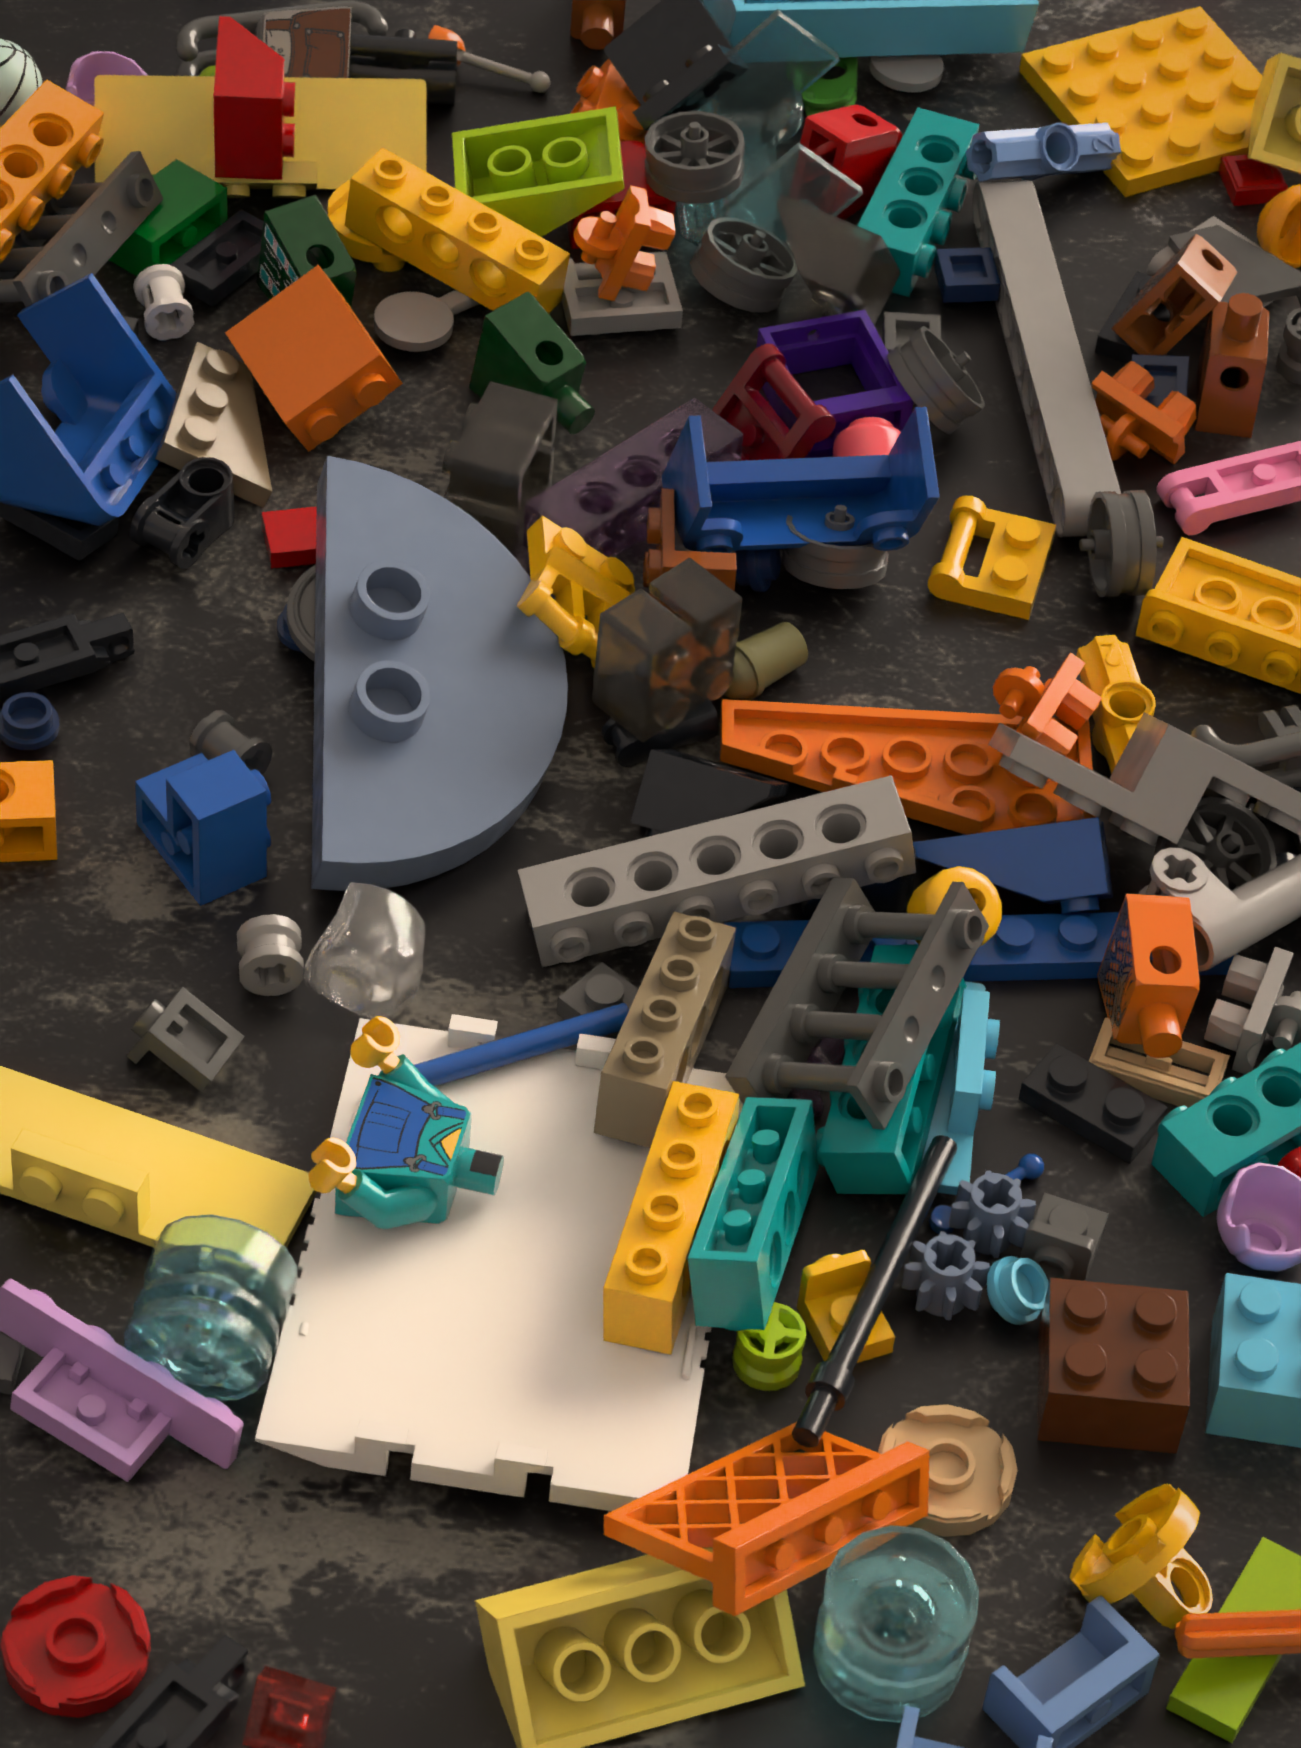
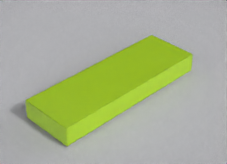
(1223, 1690)

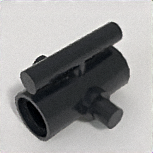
(407, 59)

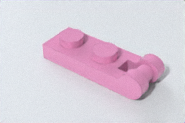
(1233, 487)

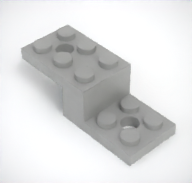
(1153, 782)

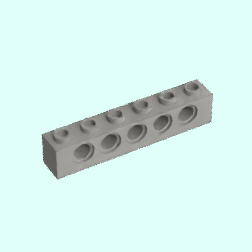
(717, 870)

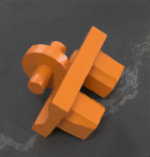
(616, 242)
(1135, 423)
(1024, 695)

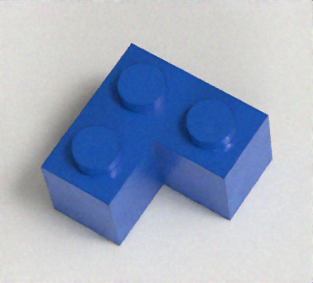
(207, 822)

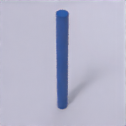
(522, 1045)

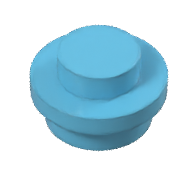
(1017, 1289)

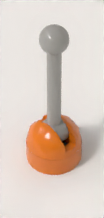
(538, 81)

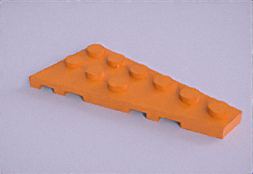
(935, 758)

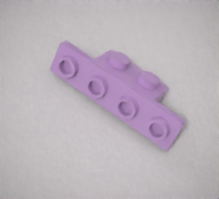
(105, 1395)

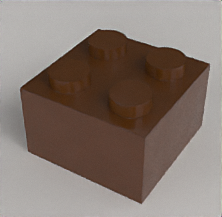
(1113, 1365)

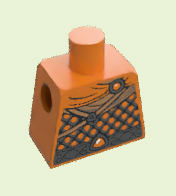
(1144, 999)

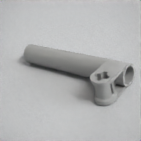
(1226, 918)

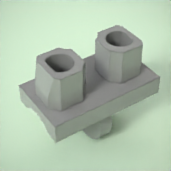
(1245, 1028)

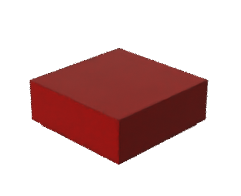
(1250, 180)
(290, 536)

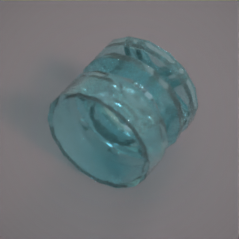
(213, 1304)
(891, 1591)

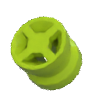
(782, 1352)

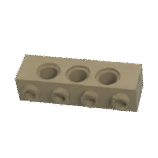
(664, 1027)

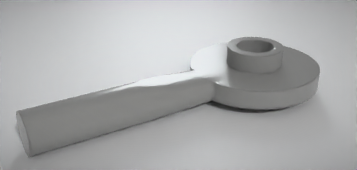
(908, 72)
(418, 319)

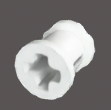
(167, 291)

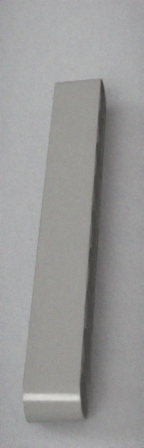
(1044, 353)

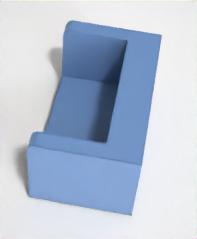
(1076, 1684)

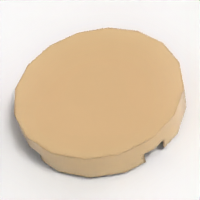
(968, 1467)

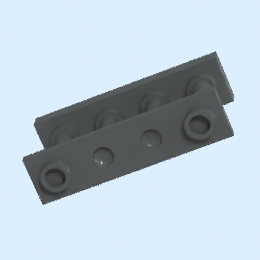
(79, 240)
(824, 966)

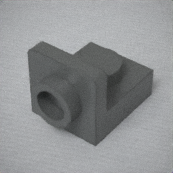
(185, 1037)
(1064, 1237)

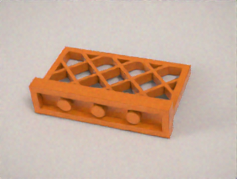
(789, 1515)

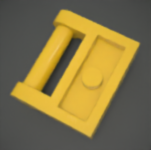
(1010, 566)

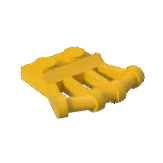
(580, 580)

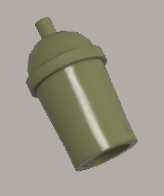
(766, 659)

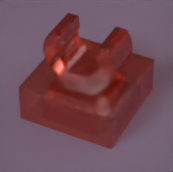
(288, 1711)

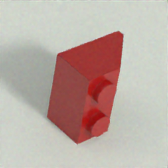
(250, 106)

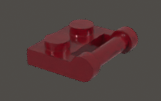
(763, 430)

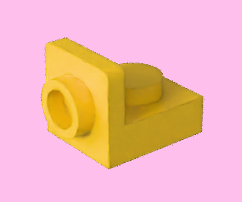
(827, 1297)

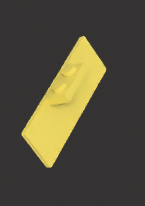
(335, 120)
(132, 1169)

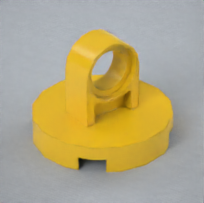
(1146, 1556)

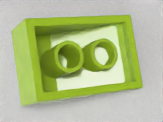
(541, 167)

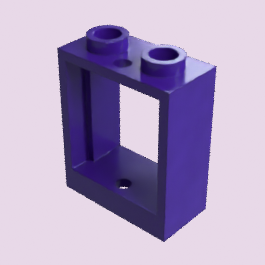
(838, 342)

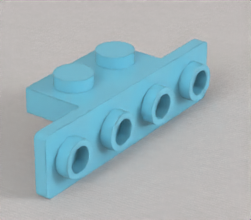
(966, 1083)

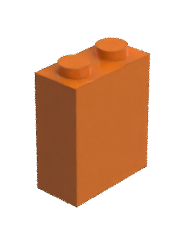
(313, 358)

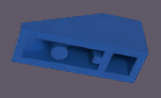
(1043, 862)

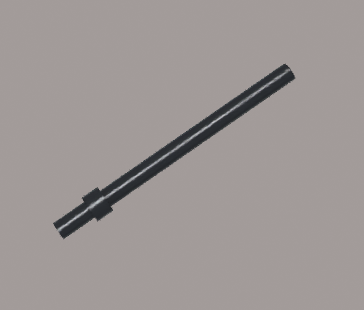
(833, 1378)

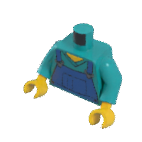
(404, 1144)

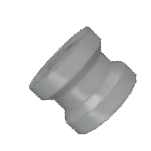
(270, 955)

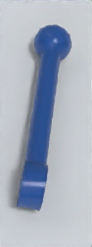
(1029, 1167)

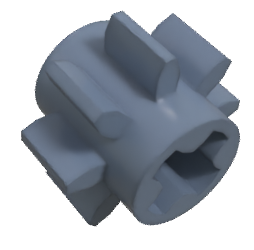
(992, 1213)
(945, 1275)

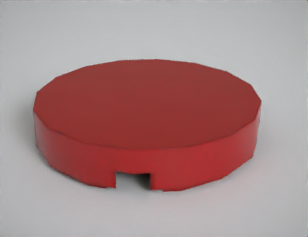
(75, 1647)

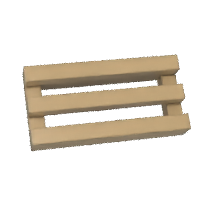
(1156, 1075)

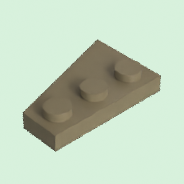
(218, 419)

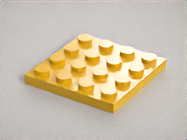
(1163, 85)

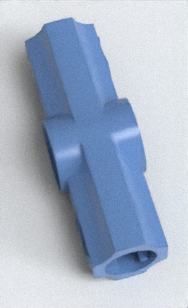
(1042, 151)

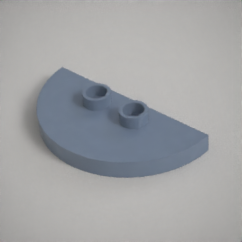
(425, 683)

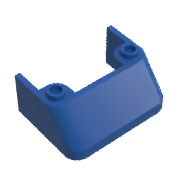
(108, 404)
(748, 501)

